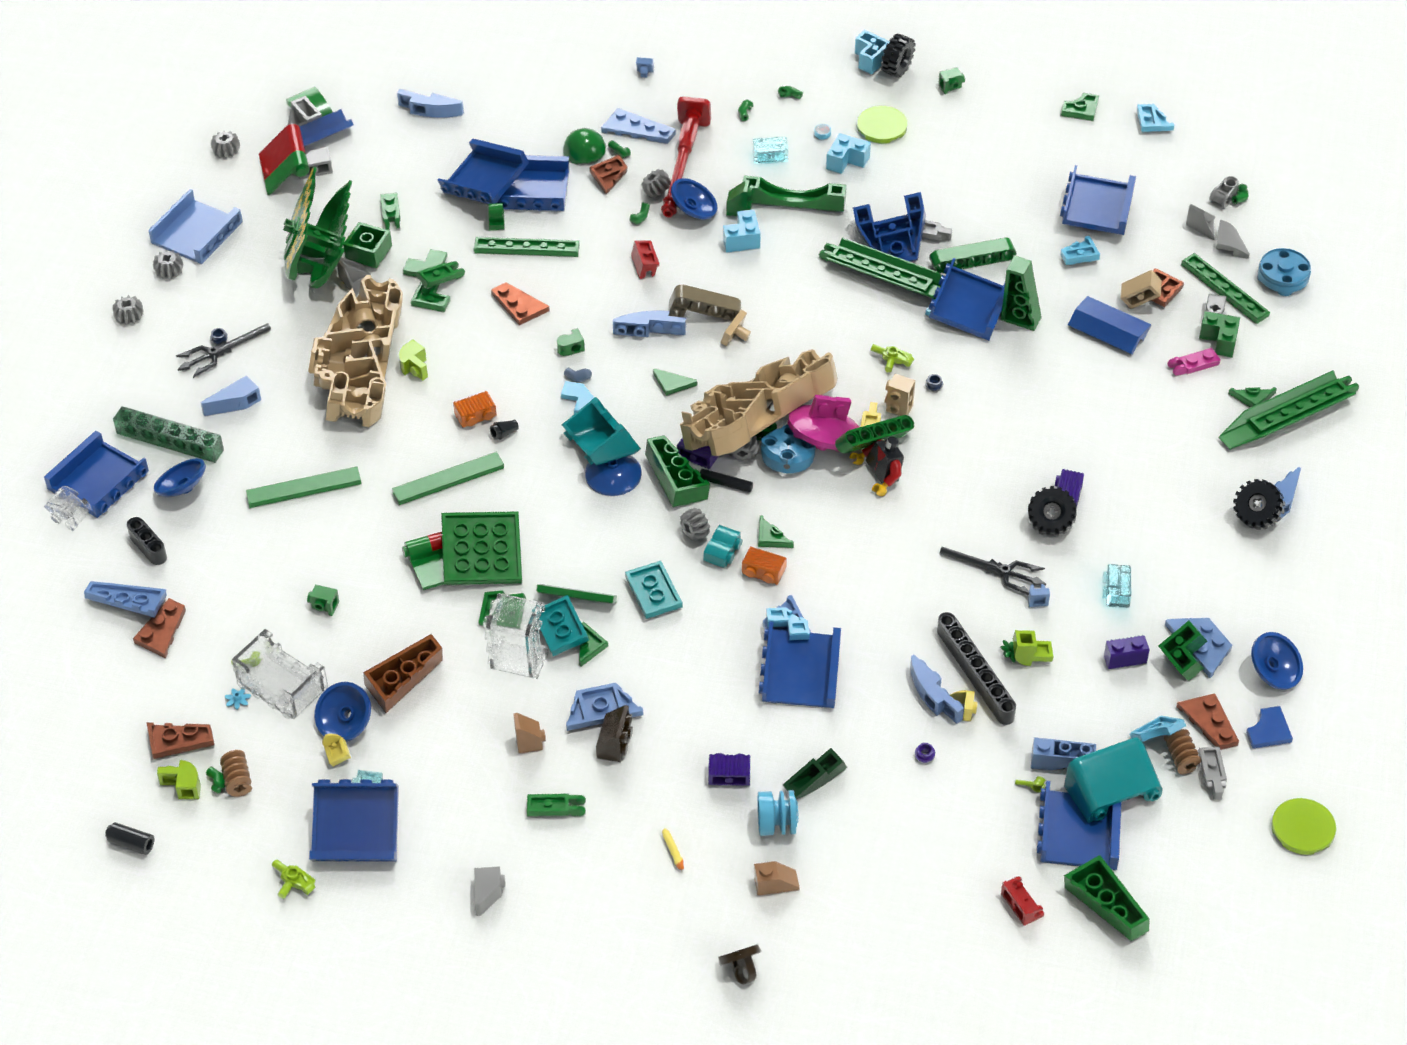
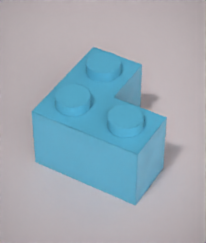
(870, 51)
(847, 150)
(744, 234)

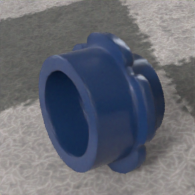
(218, 335)
(934, 382)

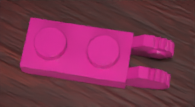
(1194, 362)

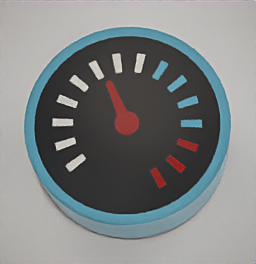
(822, 131)

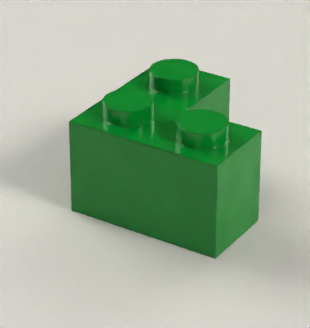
(1222, 330)
(1180, 649)

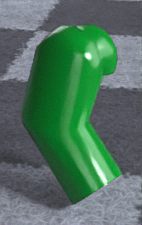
(787, 91)
(742, 110)
(618, 149)
(1242, 194)
(642, 215)
(218, 780)

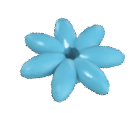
(237, 697)

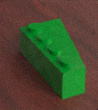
(1020, 295)
(674, 473)
(1106, 895)

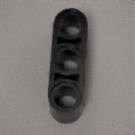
(146, 540)

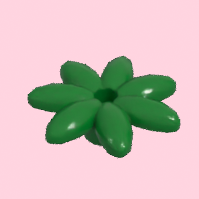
(1008, 650)

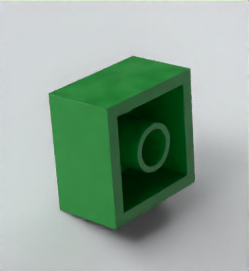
(367, 244)

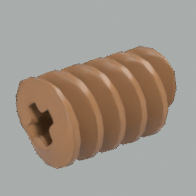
(1183, 751)
(236, 773)

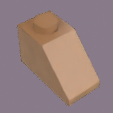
(528, 734)
(774, 878)

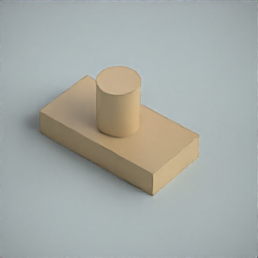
(736, 328)

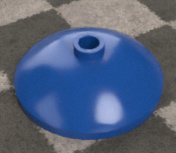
(693, 199)
(614, 477)
(180, 478)
(1277, 660)
(334, 706)

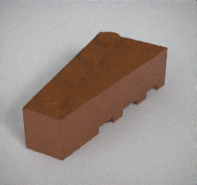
(402, 672)

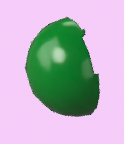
(584, 146)

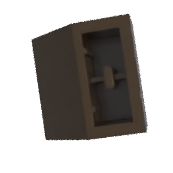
(614, 734)

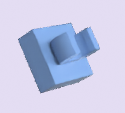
(645, 65)
(1038, 597)

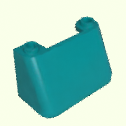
(599, 434)
(1111, 777)

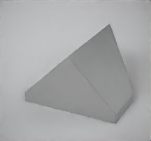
(303, 112)
(1201, 221)
(351, 273)

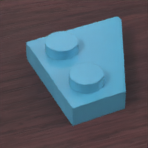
(1152, 119)
(1080, 252)

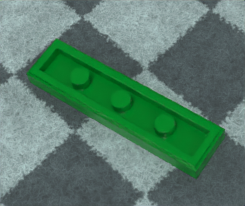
(575, 593)

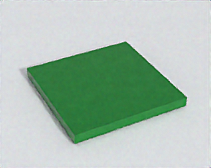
(481, 548)

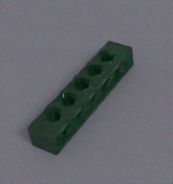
(168, 434)

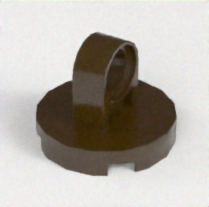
(742, 960)

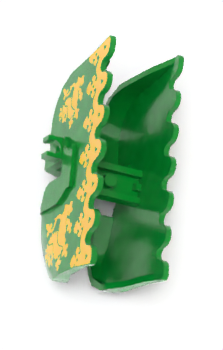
(316, 241)

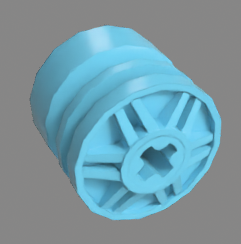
(776, 812)

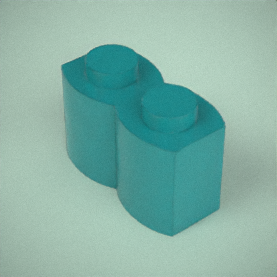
(722, 546)

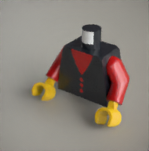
(884, 460)

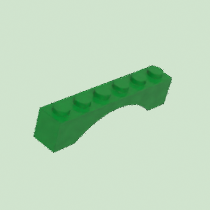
(827, 197)

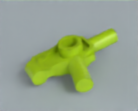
(893, 355)
(293, 877)

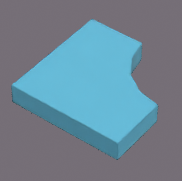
(1160, 726)

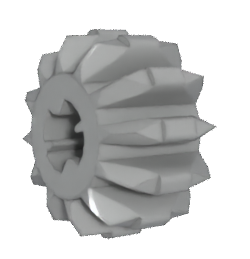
(225, 144)
(656, 183)
(168, 264)
(127, 309)
(747, 451)
(695, 524)

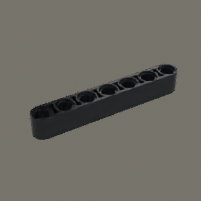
(976, 668)

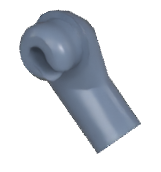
(579, 375)

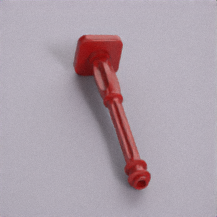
(691, 113)

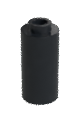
(130, 838)

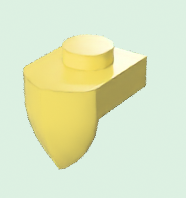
(966, 697)
(335, 749)

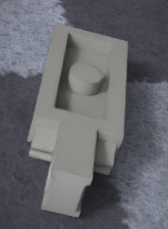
(936, 231)
(1213, 770)

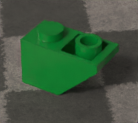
(739, 199)

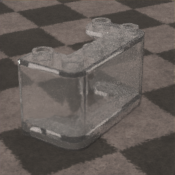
(515, 636)
(278, 676)

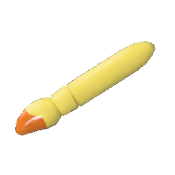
(678, 860)

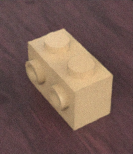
(1141, 289)
(900, 395)

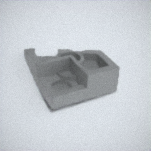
(1229, 239)

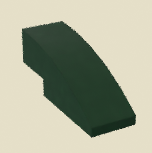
(815, 774)

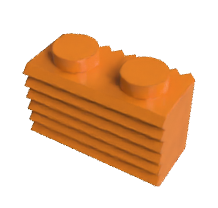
(474, 409)
(764, 565)

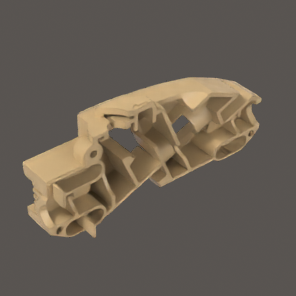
(339, 356)
(740, 409)

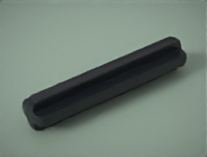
(726, 480)

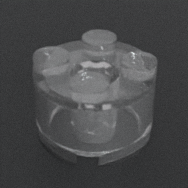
(67, 507)

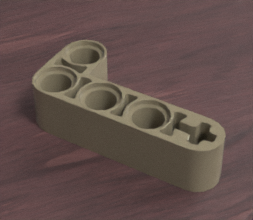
(703, 302)

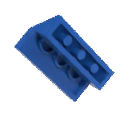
(324, 127)
(1109, 324)

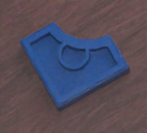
(1270, 730)

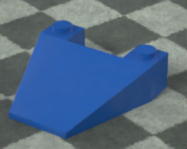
(897, 235)

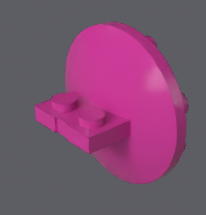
(822, 421)

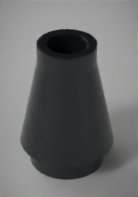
(504, 428)

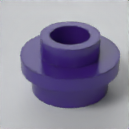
(925, 748)

